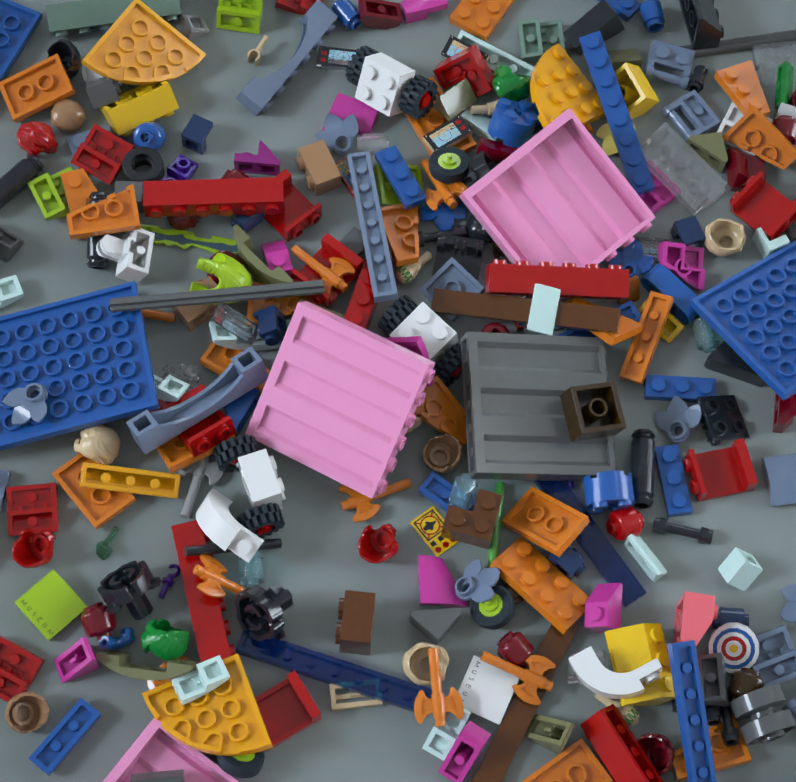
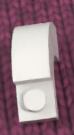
(224, 529)
(610, 683)

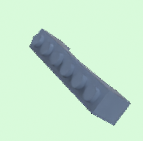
(259, 91)
(160, 426)

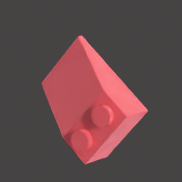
(693, 616)

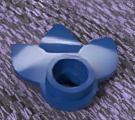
(444, 216)
(633, 258)

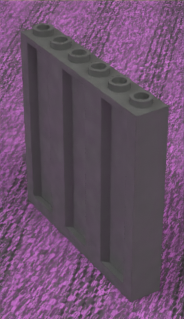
(517, 410)

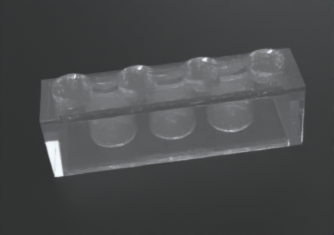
(683, 170)

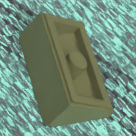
(620, 57)
(456, 100)

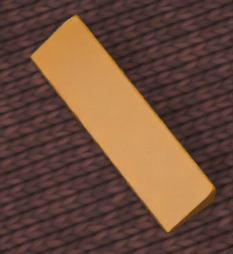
(129, 480)

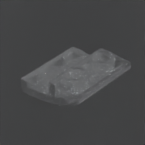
(769, 57)

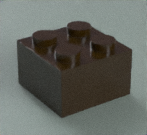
(593, 411)

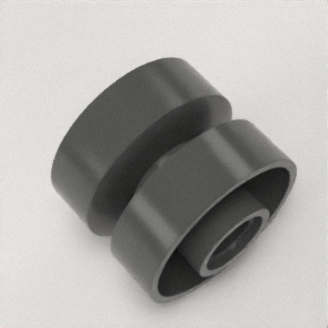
(765, 722)

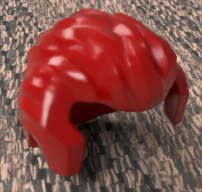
(36, 138)
(378, 544)
(33, 549)

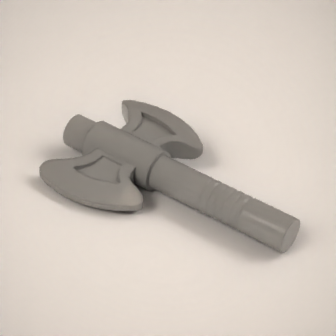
(200, 469)

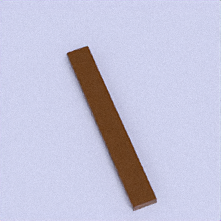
(518, 310)
(521, 713)

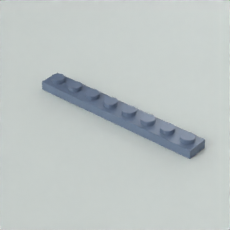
(372, 227)

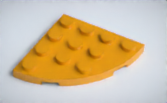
(142, 49)
(560, 85)
(218, 722)

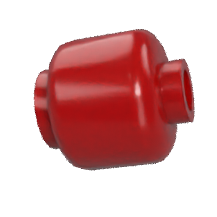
(624, 522)

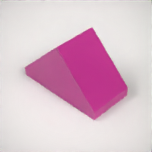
(76, 661)

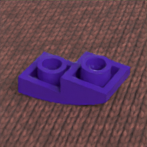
(181, 169)

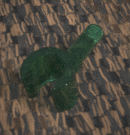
(102, 547)

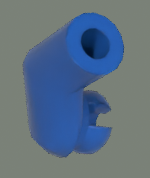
(116, 643)

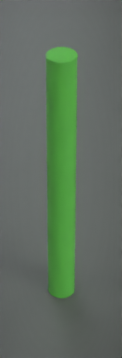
(495, 540)

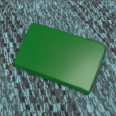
(784, 84)

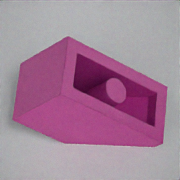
(276, 255)
(604, 608)
(464, 752)

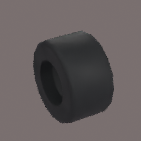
(143, 156)

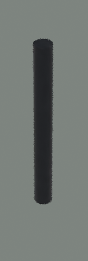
(215, 549)

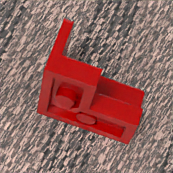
(469, 65)

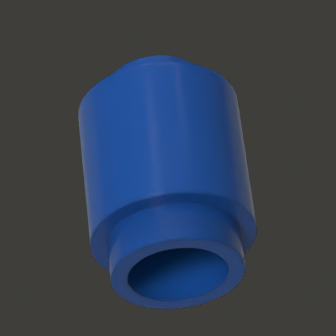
(347, 14)
(652, 15)

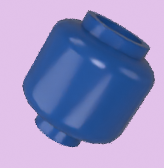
(149, 135)

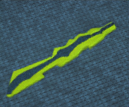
(186, 239)

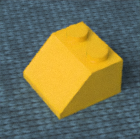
(635, 90)

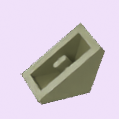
(710, 149)
(549, 732)

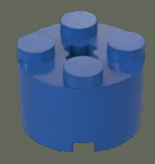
(513, 122)
(608, 491)

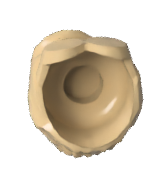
(724, 237)
(98, 444)
(417, 663)

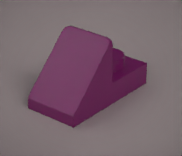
(264, 163)

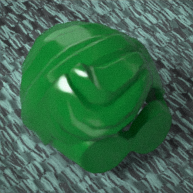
(510, 85)
(164, 640)

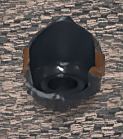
(69, 55)

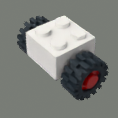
(389, 84)
(410, 320)
(259, 480)

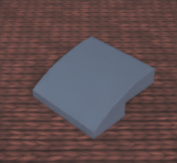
(781, 478)
(776, 656)

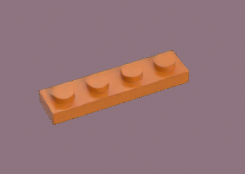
(645, 343)

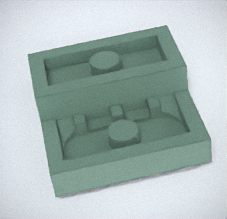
(539, 37)

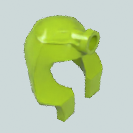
(228, 271)

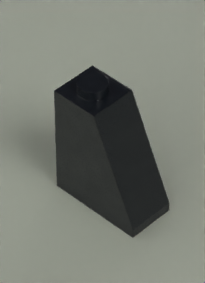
(599, 18)
(728, 362)

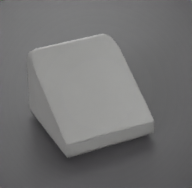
(192, 26)

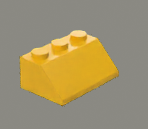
(140, 106)
(636, 646)

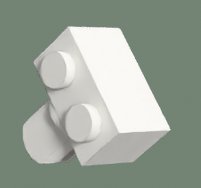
(131, 253)

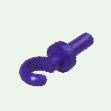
(168, 581)

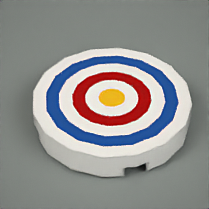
(736, 644)

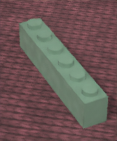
(100, 14)

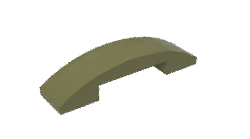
(254, 264)
(121, 664)

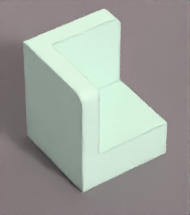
(768, 247)
(740, 569)

